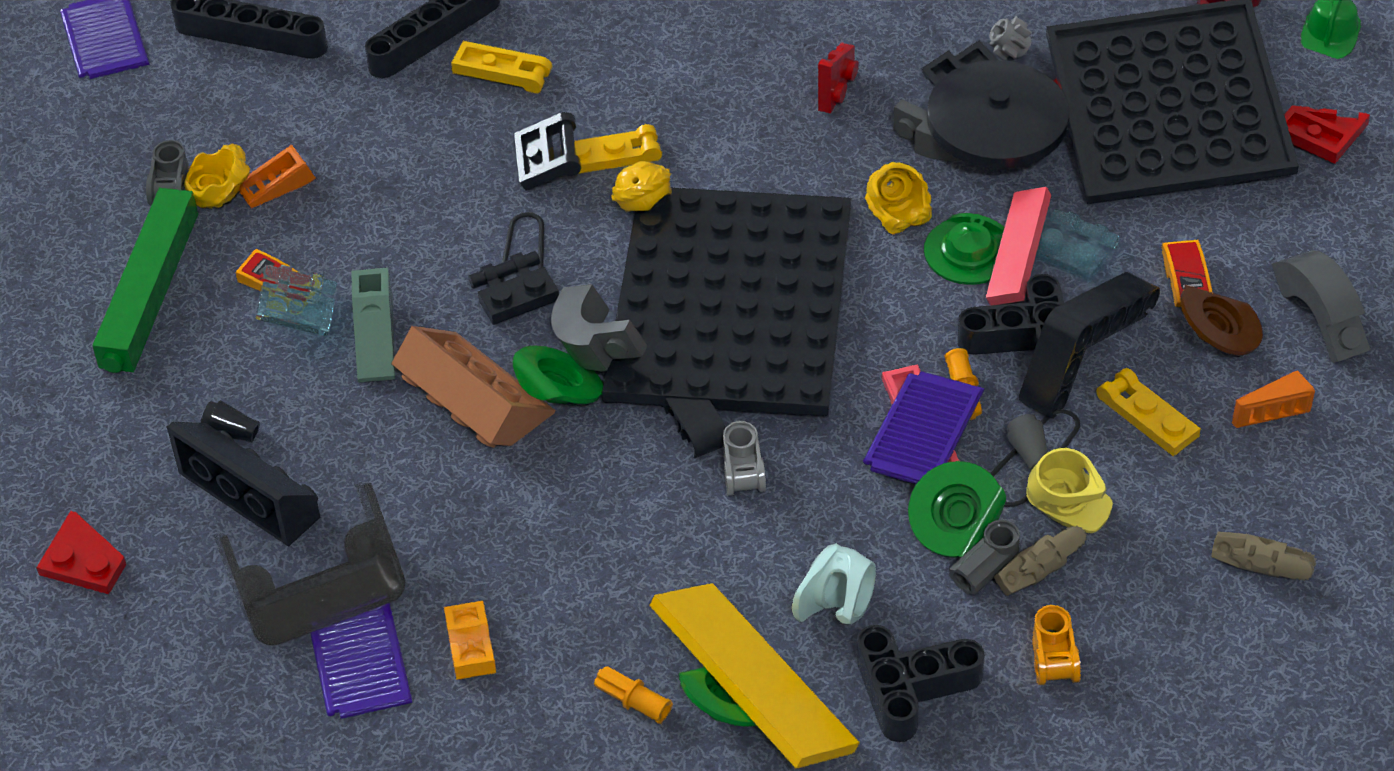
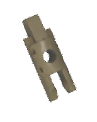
(1263, 555)
(1039, 560)

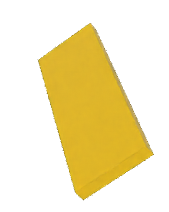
(754, 675)

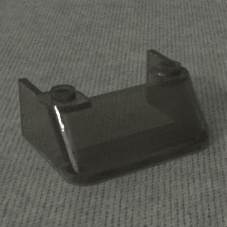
(330, 596)

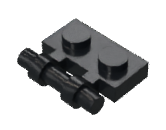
(517, 295)

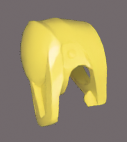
(1067, 493)

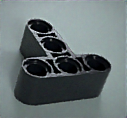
(1010, 325)
(905, 676)

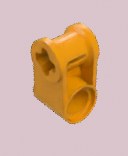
(1055, 652)

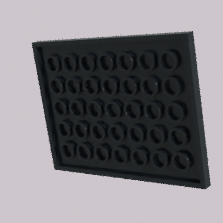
(734, 301)

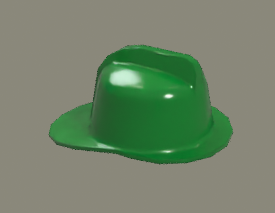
(1331, 28)

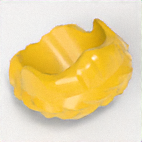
(217, 176)
(641, 186)
(903, 201)

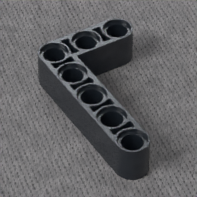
(251, 26)
(421, 33)
(1075, 328)

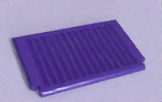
(103, 37)
(922, 426)
(361, 664)

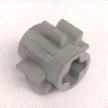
(1010, 38)

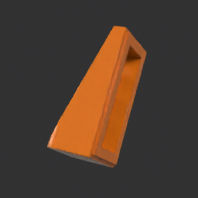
(293, 176)
(1276, 400)

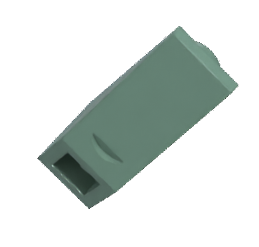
(373, 324)

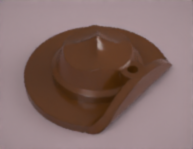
(1222, 321)

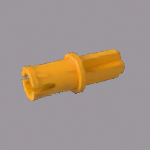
(961, 371)
(633, 694)

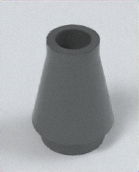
(1028, 438)

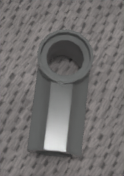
(986, 557)

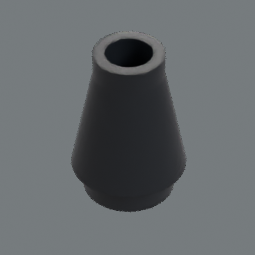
(226, 418)

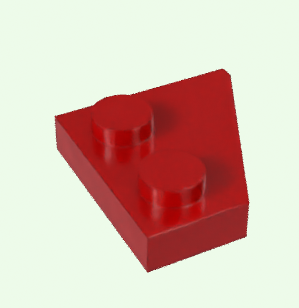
(834, 76)
(1324, 131)
(82, 557)

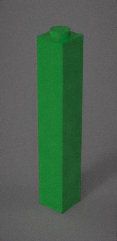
(145, 280)

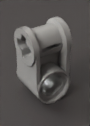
(742, 458)

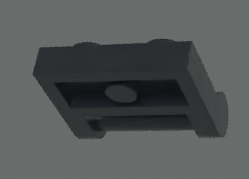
(536, 151)

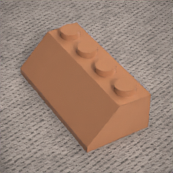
(469, 386)

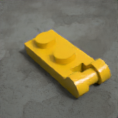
(501, 66)
(618, 150)
(1148, 412)

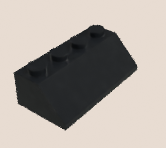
(243, 480)

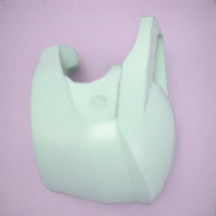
(836, 579)

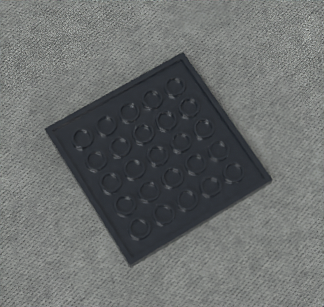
(1170, 101)

